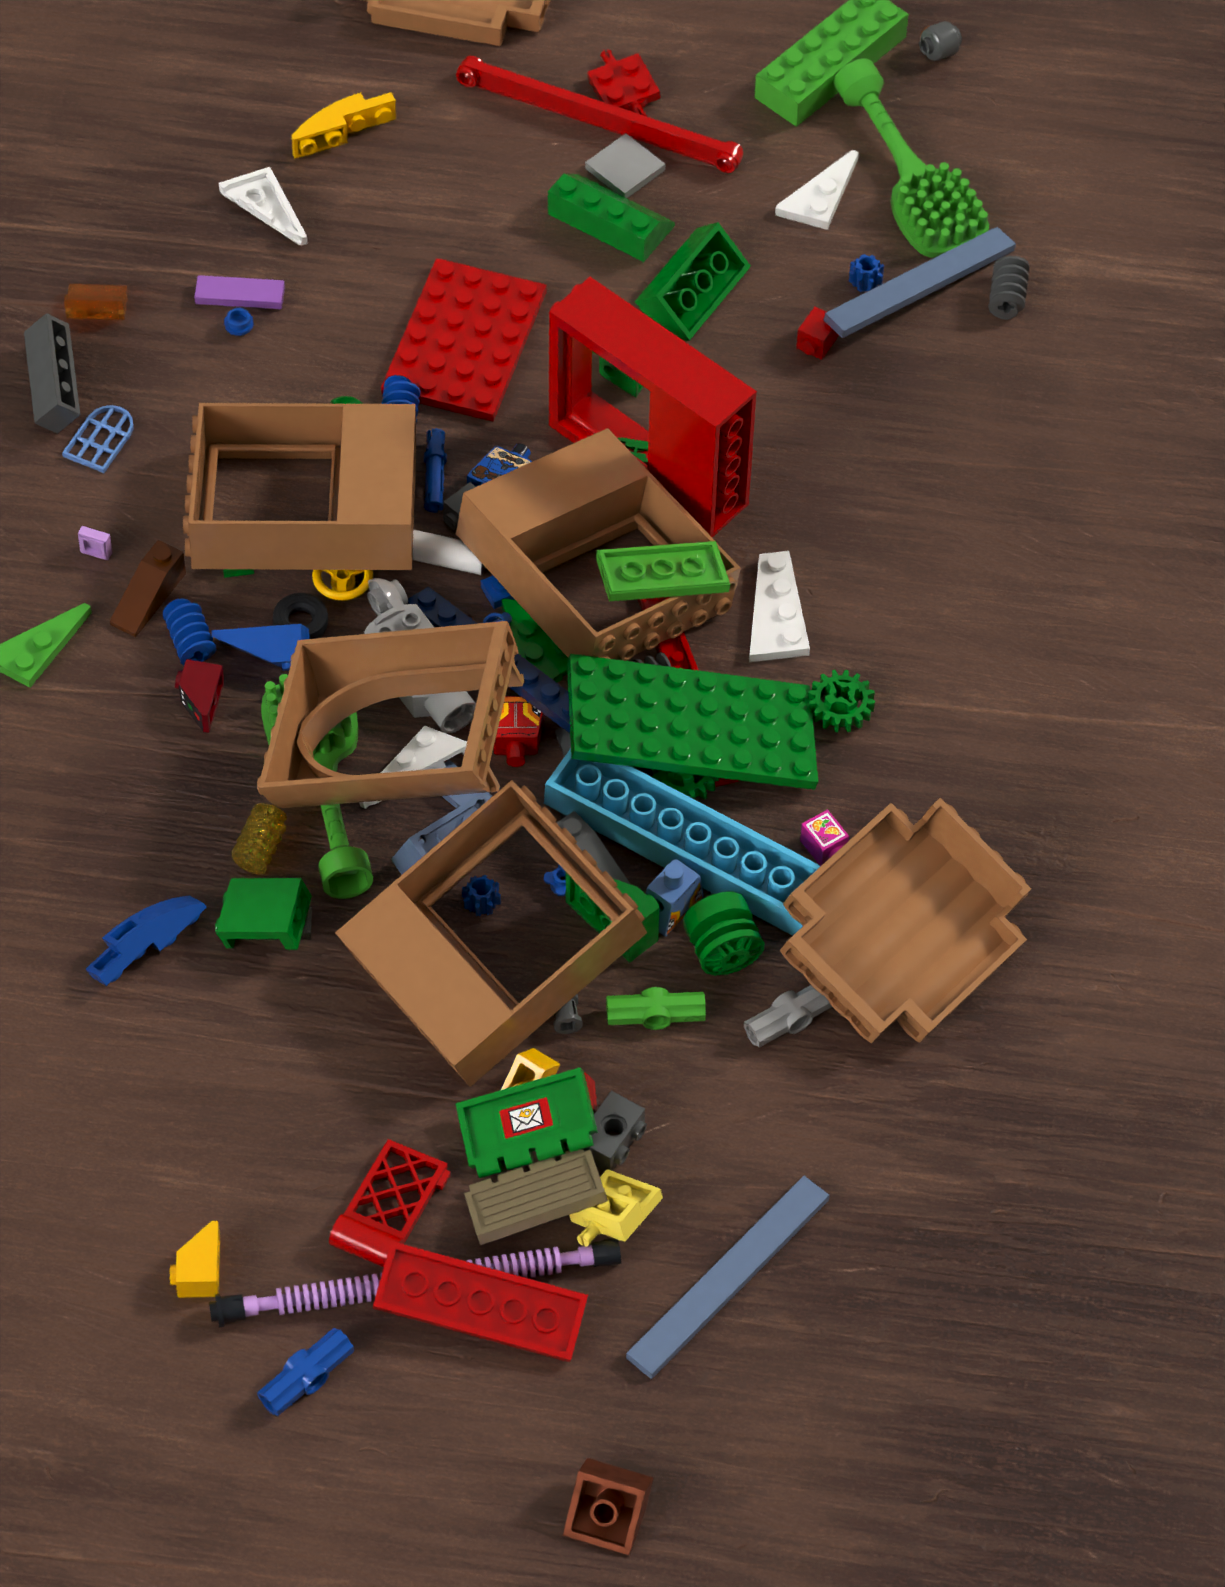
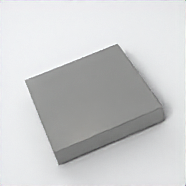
(625, 166)

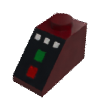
(200, 690)

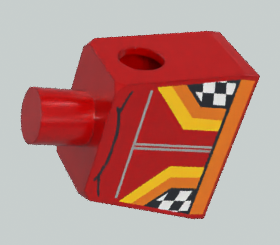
(518, 730)

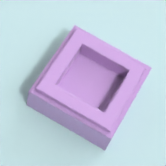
(95, 543)

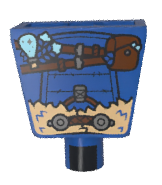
(497, 463)

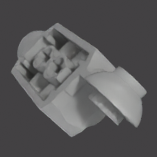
(389, 601)

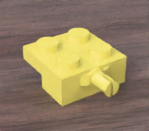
(624, 1211)

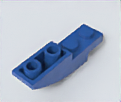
(152, 926)

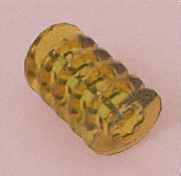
(259, 838)

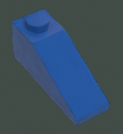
(268, 643)

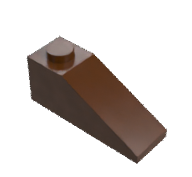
(149, 587)

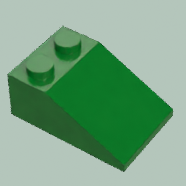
(599, 921)

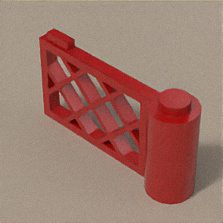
(366, 1235)

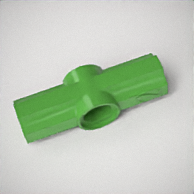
(655, 1008)

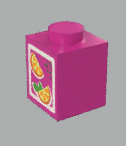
(823, 836)

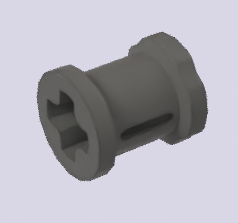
(567, 1018)

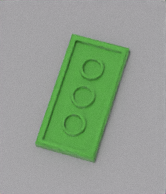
(662, 571)

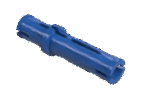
(434, 478)

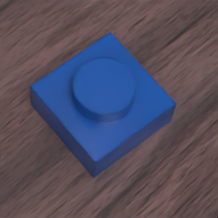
(494, 591)

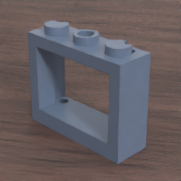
(414, 850)

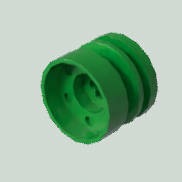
(723, 933)

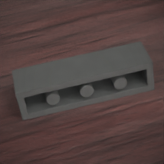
(52, 373)

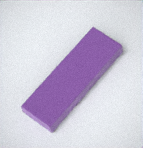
(239, 292)

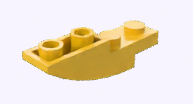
(333, 123)

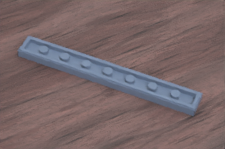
(919, 282)
(727, 1277)

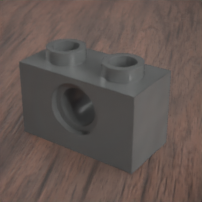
(619, 1116)

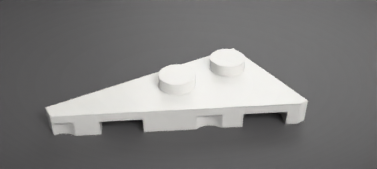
(264, 198)
(819, 198)
(425, 751)

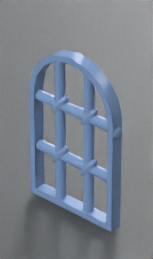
(90, 441)

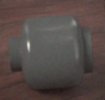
(940, 40)

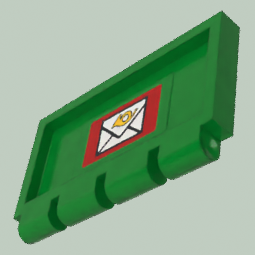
(526, 1120)

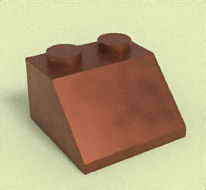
(607, 1506)

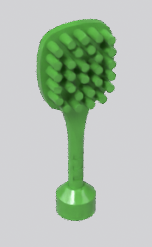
(928, 203)
(345, 868)

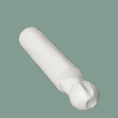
(445, 552)

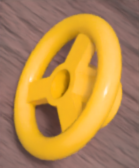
(342, 583)

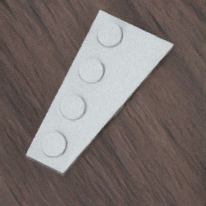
(777, 614)

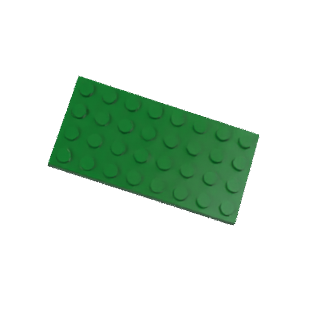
(691, 722)

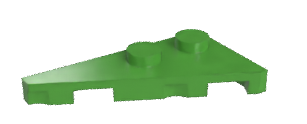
(32, 651)

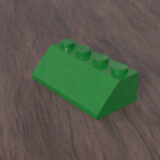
(607, 216)
(694, 281)

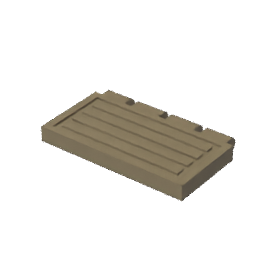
(534, 1196)

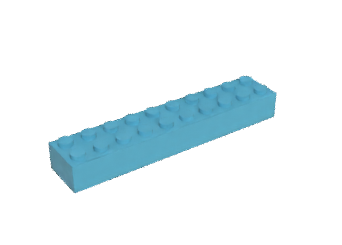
(674, 826)

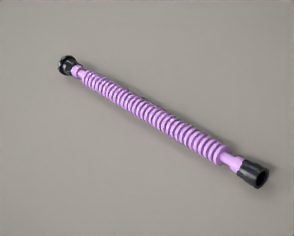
(236, 1307)

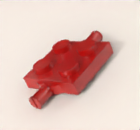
(624, 82)

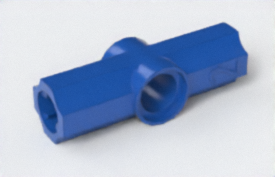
(305, 1371)

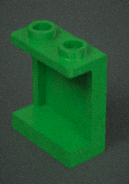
(264, 910)

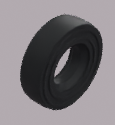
(302, 602)

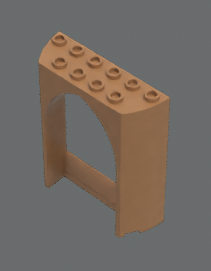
(350, 672)

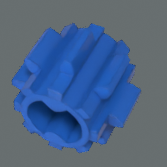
(866, 273)
(481, 895)

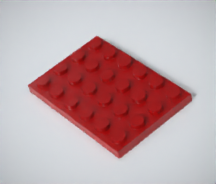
(467, 337)

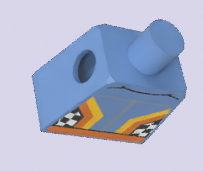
(675, 891)

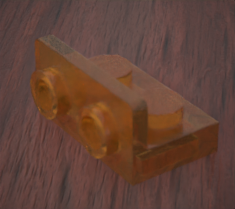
(96, 301)

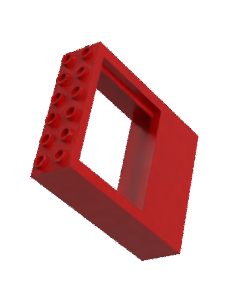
(697, 408)

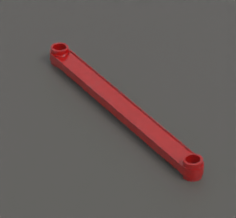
(723, 155)

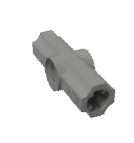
(788, 1013)

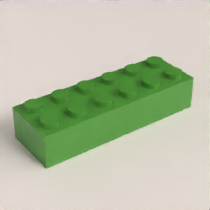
(805, 73)

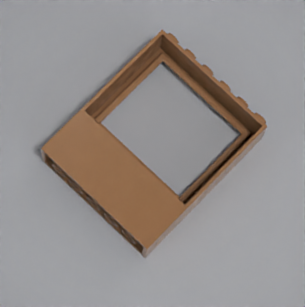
(369, 486)
(568, 508)
(440, 978)

